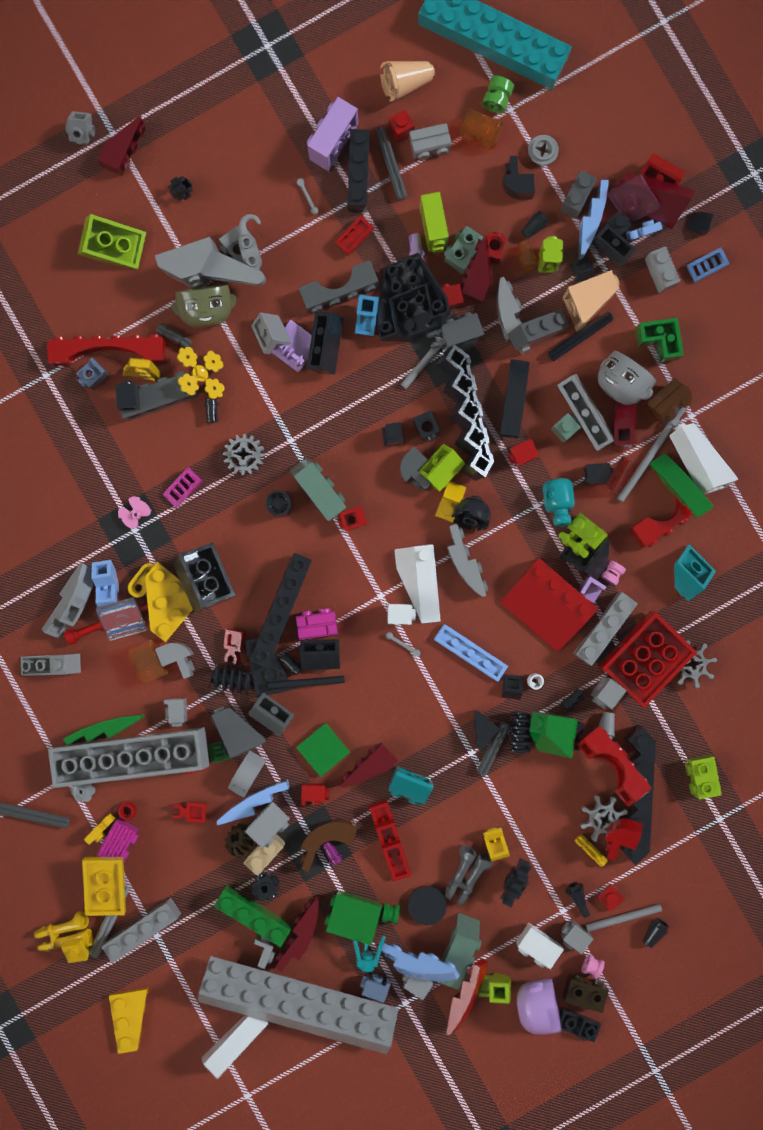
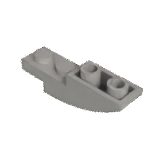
(508, 309)
(470, 569)
(74, 598)

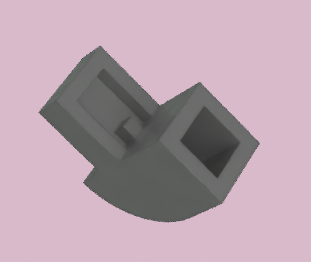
(410, 466)

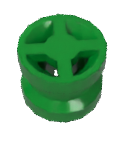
(390, 913)

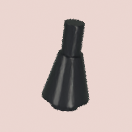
(576, 893)

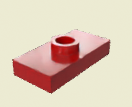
(354, 235)

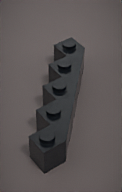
(466, 412)
(642, 809)

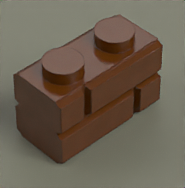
(669, 401)

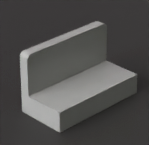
(269, 332)

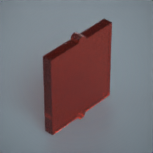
(620, 476)

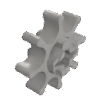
(694, 673)
(598, 811)

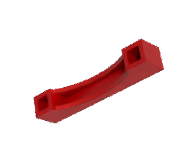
(65, 351)

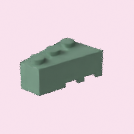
(318, 488)
(462, 948)

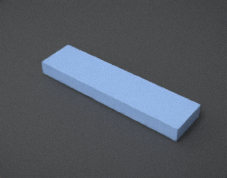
(471, 652)

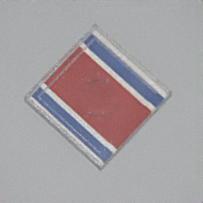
(121, 619)

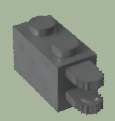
(458, 332)

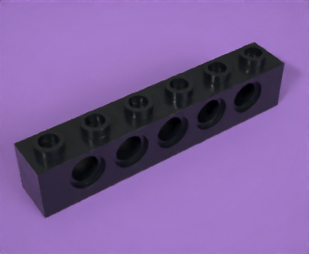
(280, 610)

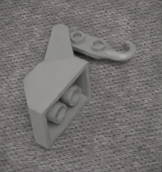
(202, 261)

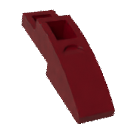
(304, 929)

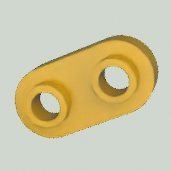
(138, 579)

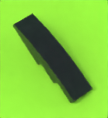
(514, 398)

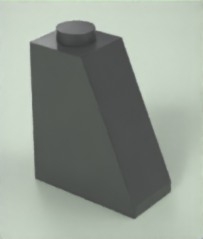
(234, 733)

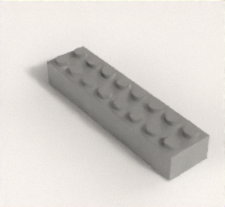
(129, 757)

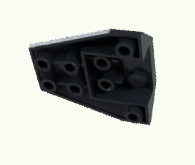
(410, 301)

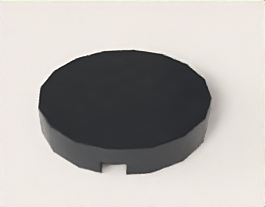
(427, 905)

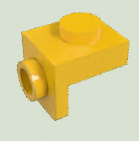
(496, 844)
(75, 950)

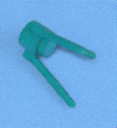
(367, 961)

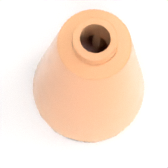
(405, 77)

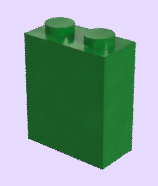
(353, 917)

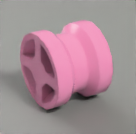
(593, 966)

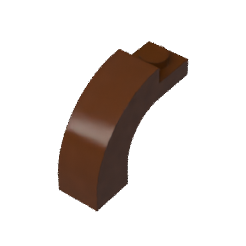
(329, 830)

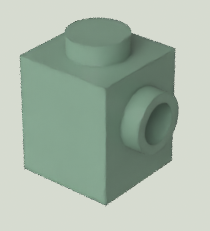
(566, 427)

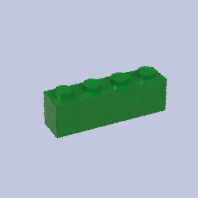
(253, 915)

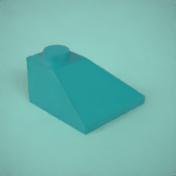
(692, 573)

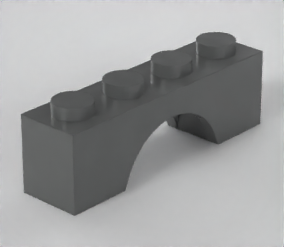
(362, 280)

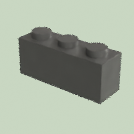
(538, 330)

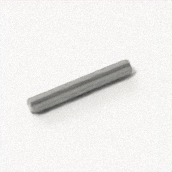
(104, 931)

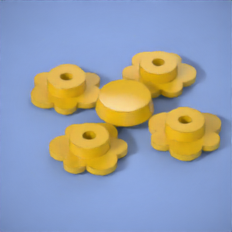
(199, 373)

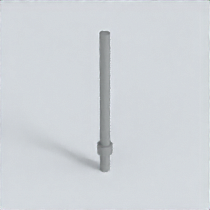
(650, 455)

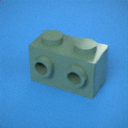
(463, 249)

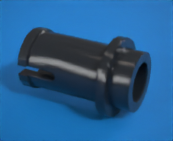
(211, 410)
(290, 663)
(572, 700)

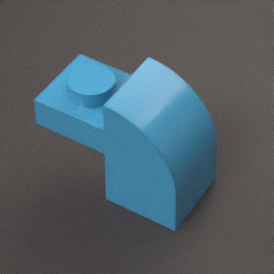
(366, 315)

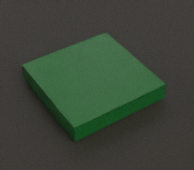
(323, 749)

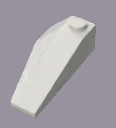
(419, 577)

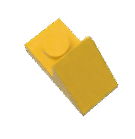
(452, 495)

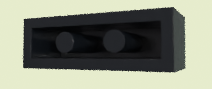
(325, 343)

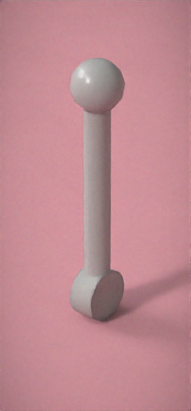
(300, 182)
(416, 652)

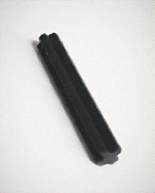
(580, 336)

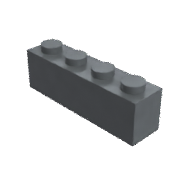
(159, 396)

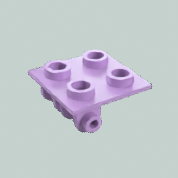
(297, 352)

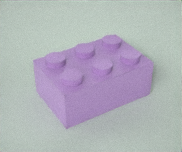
(332, 133)

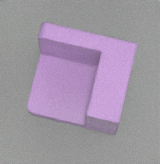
(591, 589)

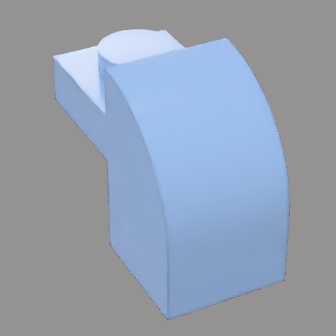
(106, 582)

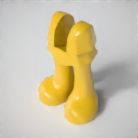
(78, 922)

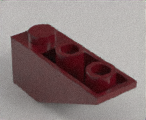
(119, 149)
(480, 275)
(625, 426)
(374, 765)

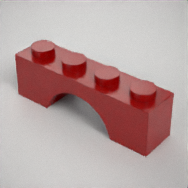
(648, 530)
(630, 784)

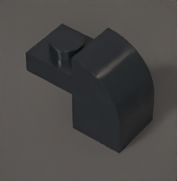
(515, 184)

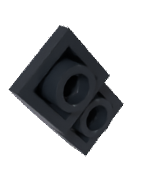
(579, 1024)

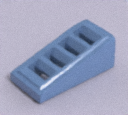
(722, 257)

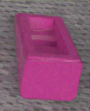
(192, 487)

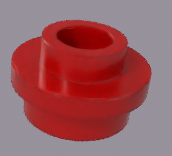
(121, 810)

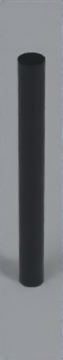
(305, 682)

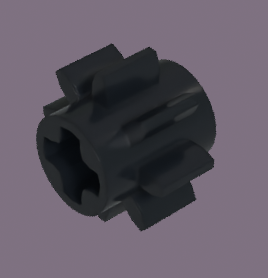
(180, 188)

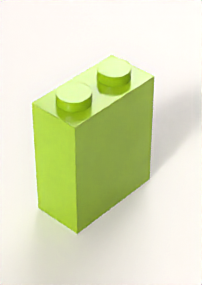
(434, 222)

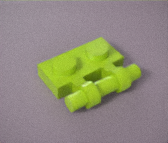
(587, 531)

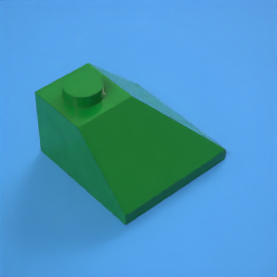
(553, 733)

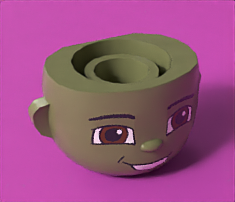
(204, 305)

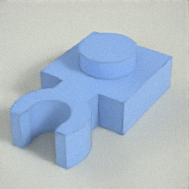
(648, 227)

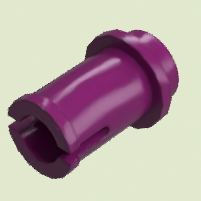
(331, 852)

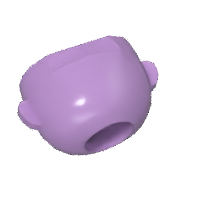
(538, 1007)

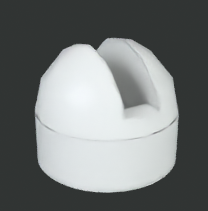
(538, 677)

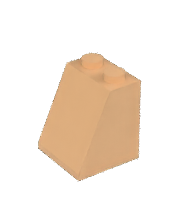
(588, 297)

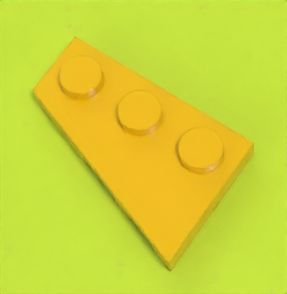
(143, 369)
(127, 1017)

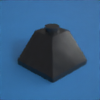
(593, 564)

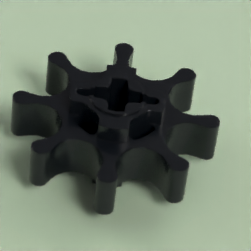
(515, 882)

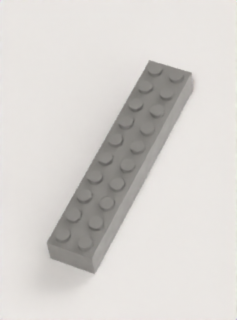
(298, 1005)

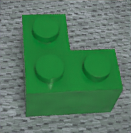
(665, 335)

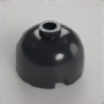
(472, 513)

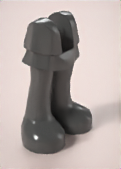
(467, 857)

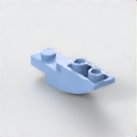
(422, 967)

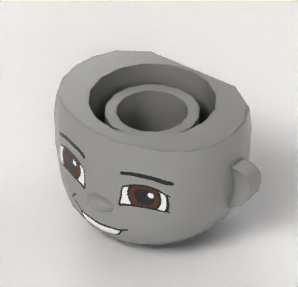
(625, 379)

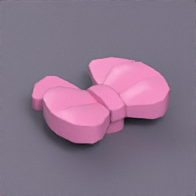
(131, 518)

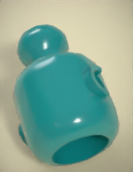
(559, 499)

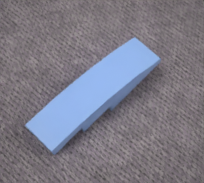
(590, 224)
(248, 805)

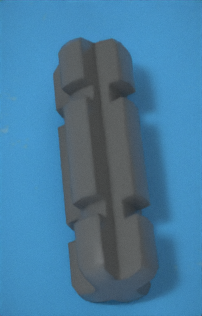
(173, 336)

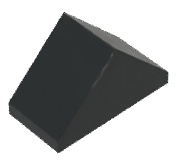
(484, 730)

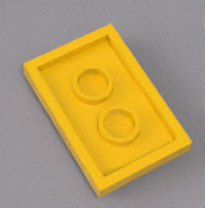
(104, 886)

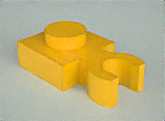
(97, 834)

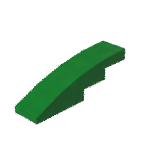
(681, 485)
(109, 727)

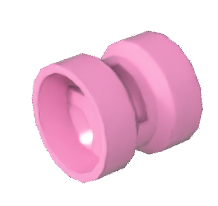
(615, 569)

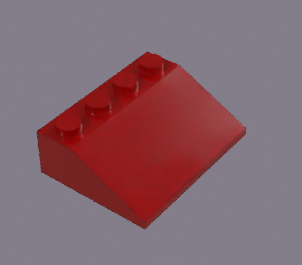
(548, 605)
(647, 658)

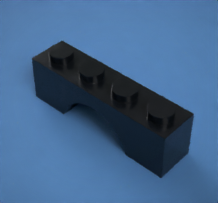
(358, 170)

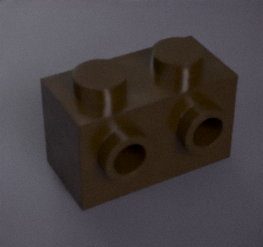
(585, 992)

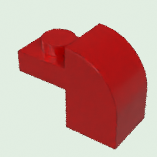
(624, 833)

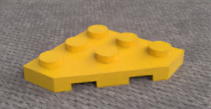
(166, 601)

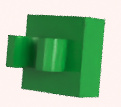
(217, 752)

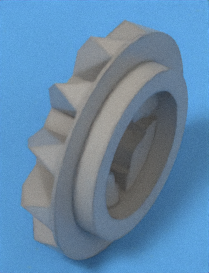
(537, 143)

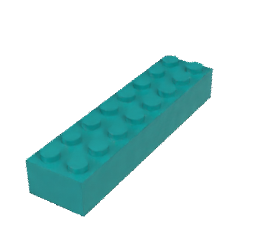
(497, 38)

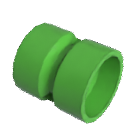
(497, 95)

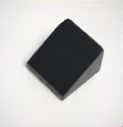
(700, 222)
(582, 270)
(512, 687)

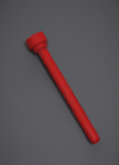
(73, 636)

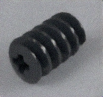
(231, 679)
(520, 732)

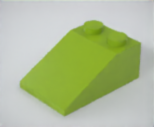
(111, 242)

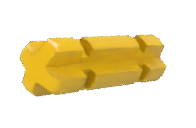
(591, 850)

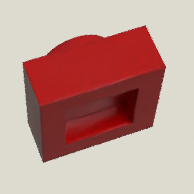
(610, 897)

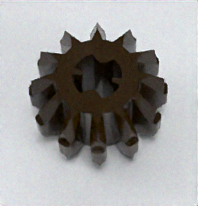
(238, 841)

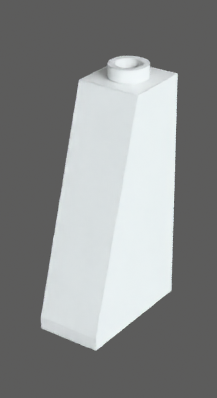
(701, 459)
(232, 1044)

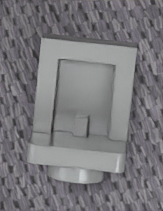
(267, 955)

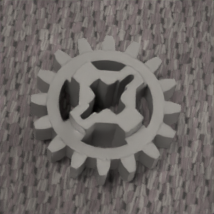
(244, 446)

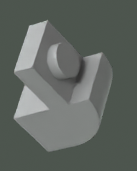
(176, 652)
(246, 774)

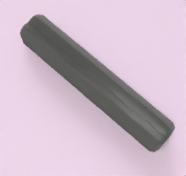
(493, 749)

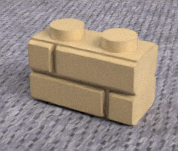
(263, 856)

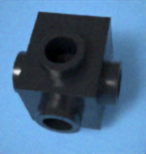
(269, 880)

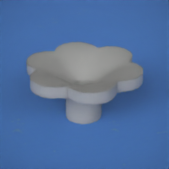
(87, 792)

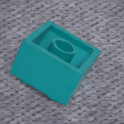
(410, 786)

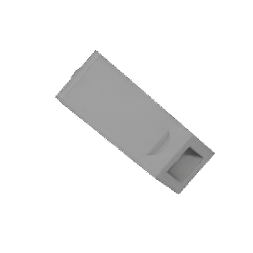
(50, 664)

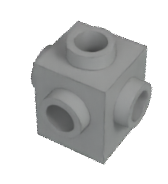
(80, 127)

